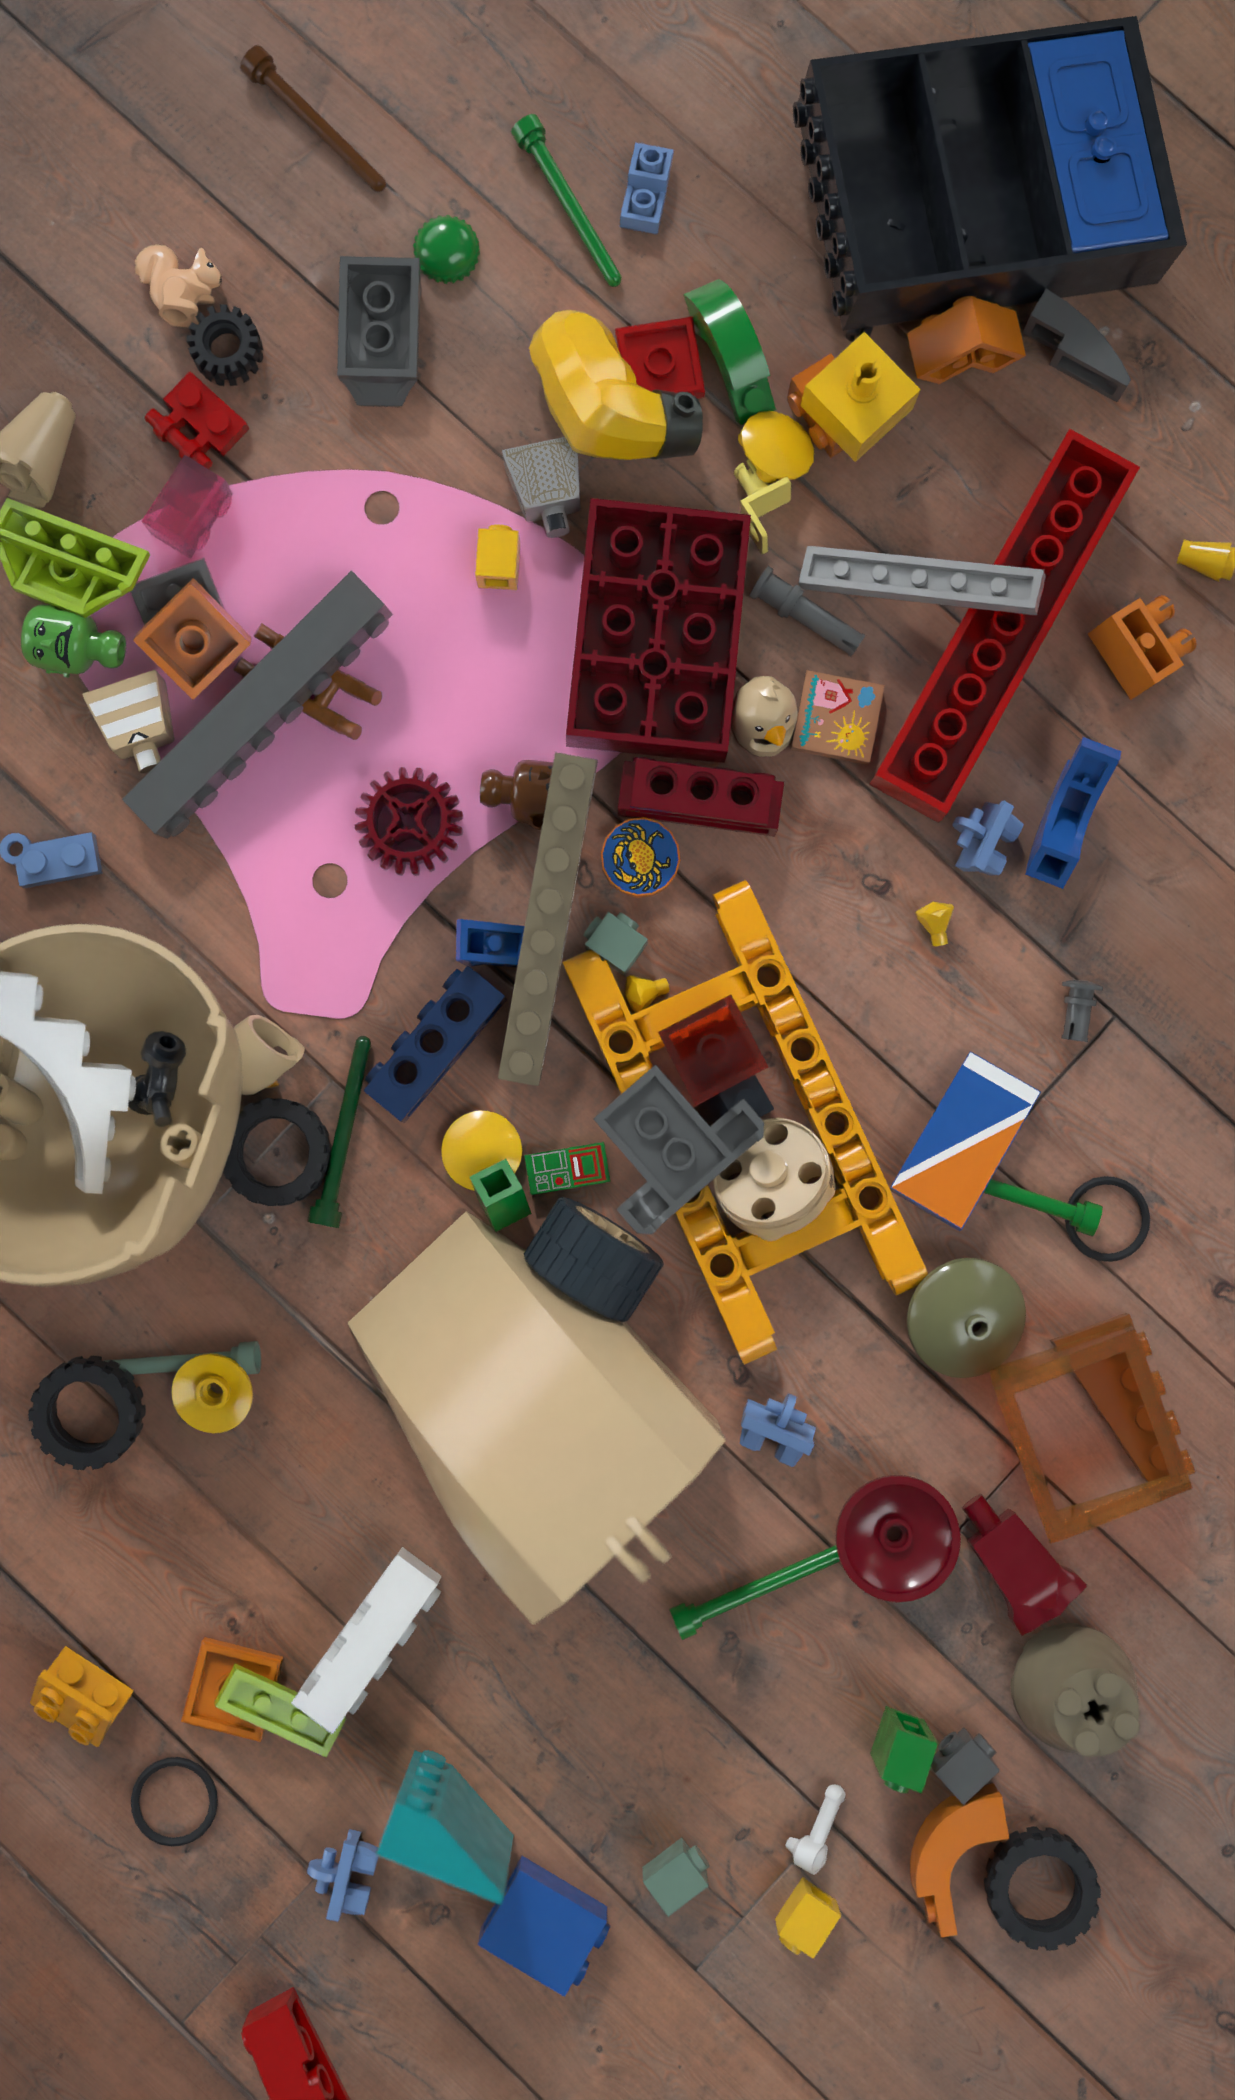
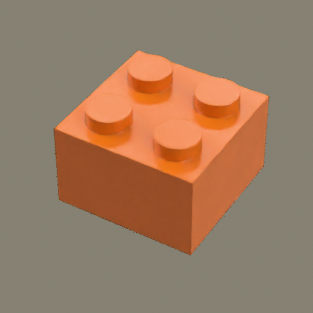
(192, 639)

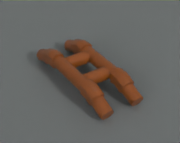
(318, 706)

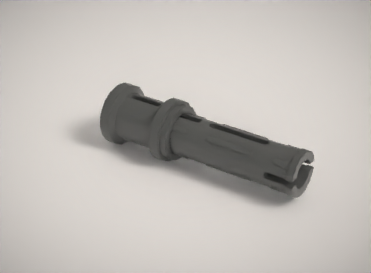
(791, 602)

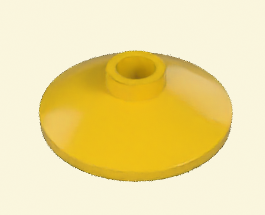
(203, 1407)

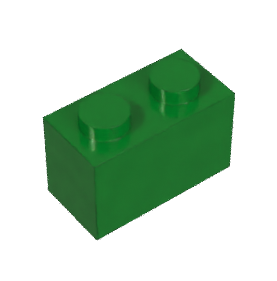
(903, 1751)

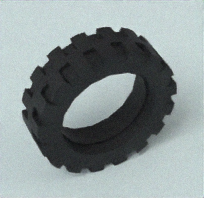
(315, 1169)
(58, 1441)
(1069, 1922)

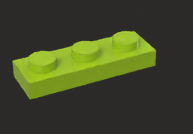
(271, 1708)

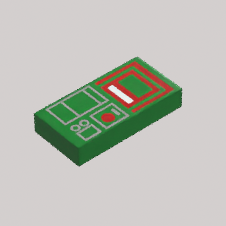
(567, 1168)

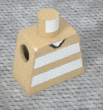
(134, 717)

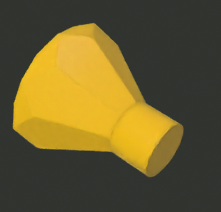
(935, 919)
(642, 992)

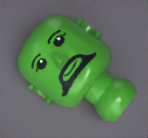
(68, 642)

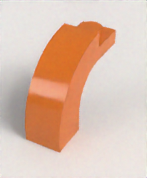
(943, 1839)

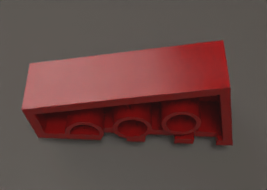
(290, 2051)

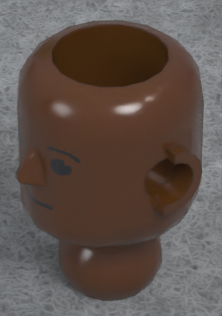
(523, 791)

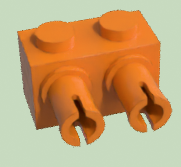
(1137, 646)

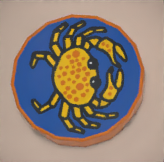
(640, 857)

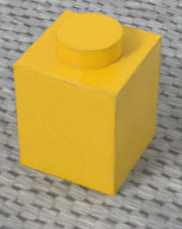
(497, 557)
(807, 1919)

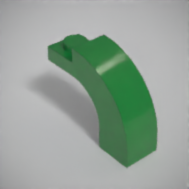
(734, 343)

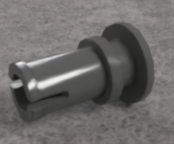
(1079, 1009)

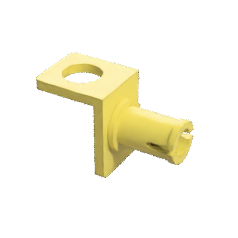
(760, 500)

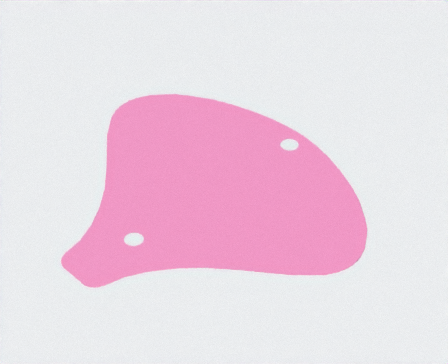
(463, 682)

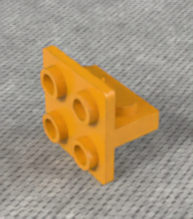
(79, 1697)

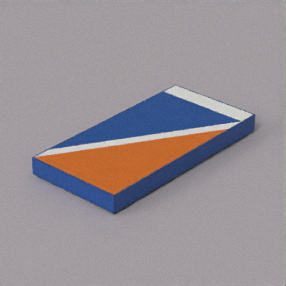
(965, 1141)

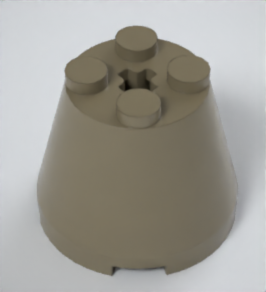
(1067, 1674)

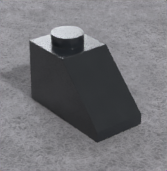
(748, 1089)

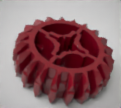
(422, 808)

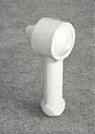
(811, 1851)

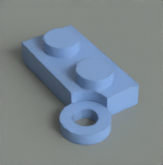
(53, 859)

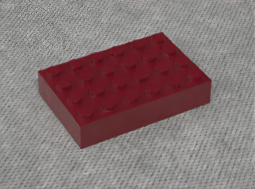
(658, 630)

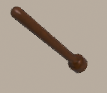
(259, 68)

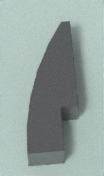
(1078, 346)

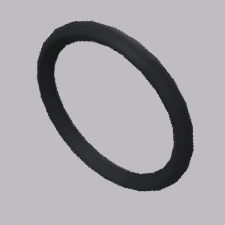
(1145, 1223)
(135, 1803)

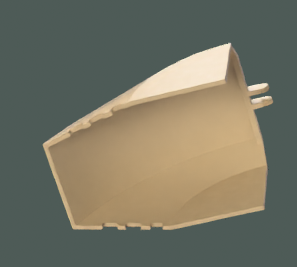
(531, 1414)

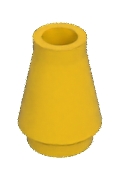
(1208, 558)

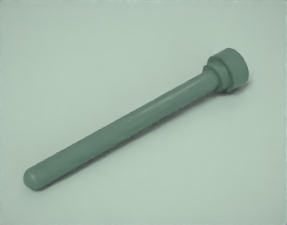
(246, 1355)

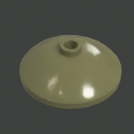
(948, 1307)

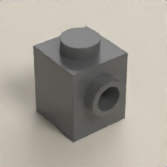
(964, 1763)

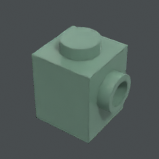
(615, 941)
(676, 1875)

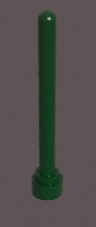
(326, 1209)

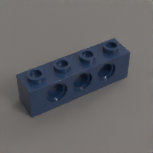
(404, 1099)

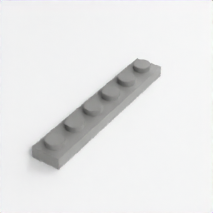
(923, 580)

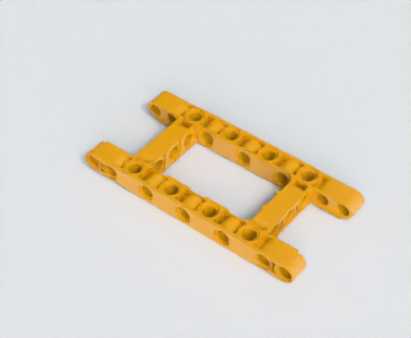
(817, 1090)

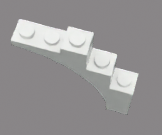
(83, 1088)

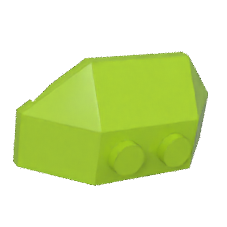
(65, 561)

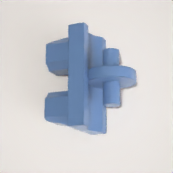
(980, 835)
(779, 1423)
(346, 1896)

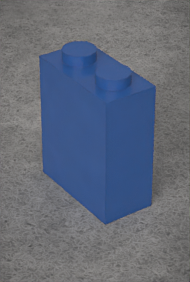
(544, 1927)

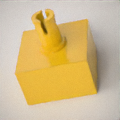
(859, 396)

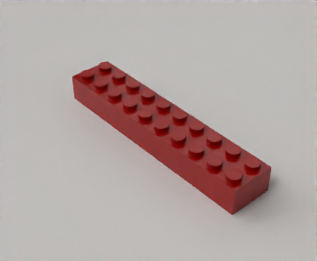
(996, 647)

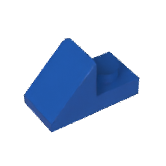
(488, 943)

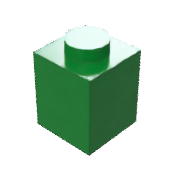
(500, 1195)

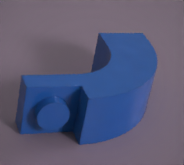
(1068, 812)

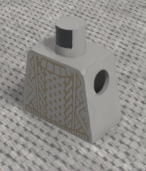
(545, 482)

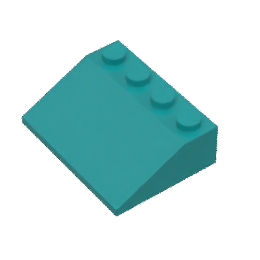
(447, 1829)

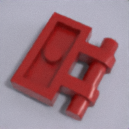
(205, 413)

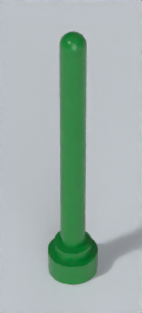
(530, 136)
(1082, 1216)
(690, 1618)

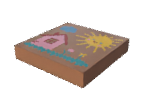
(837, 717)

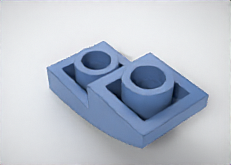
(646, 188)

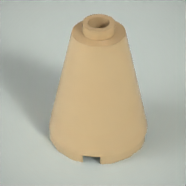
(35, 449)

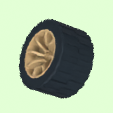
(593, 1260)

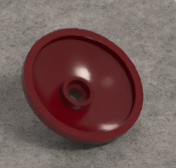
(915, 1560)

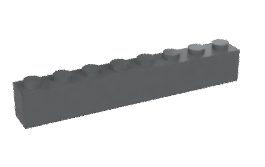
(259, 707)

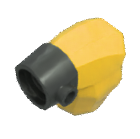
(598, 398)

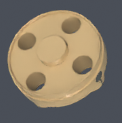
(776, 1181)

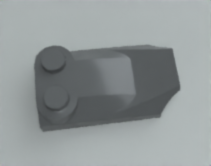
(379, 328)

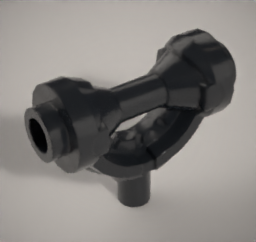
(158, 1086)

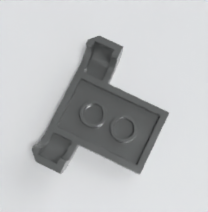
(672, 1146)

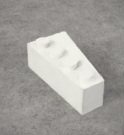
(367, 1639)

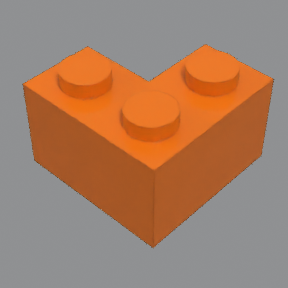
(966, 337)

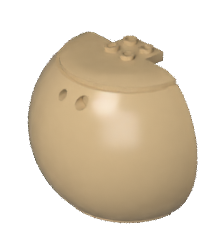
(158, 1174)

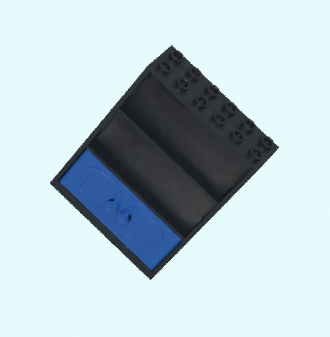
(1003, 158)

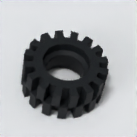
(219, 324)

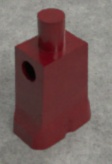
(1020, 1567)

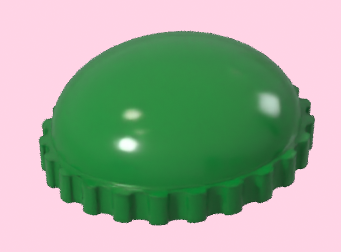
(446, 249)

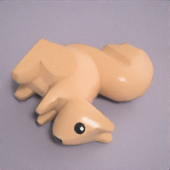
(175, 289)

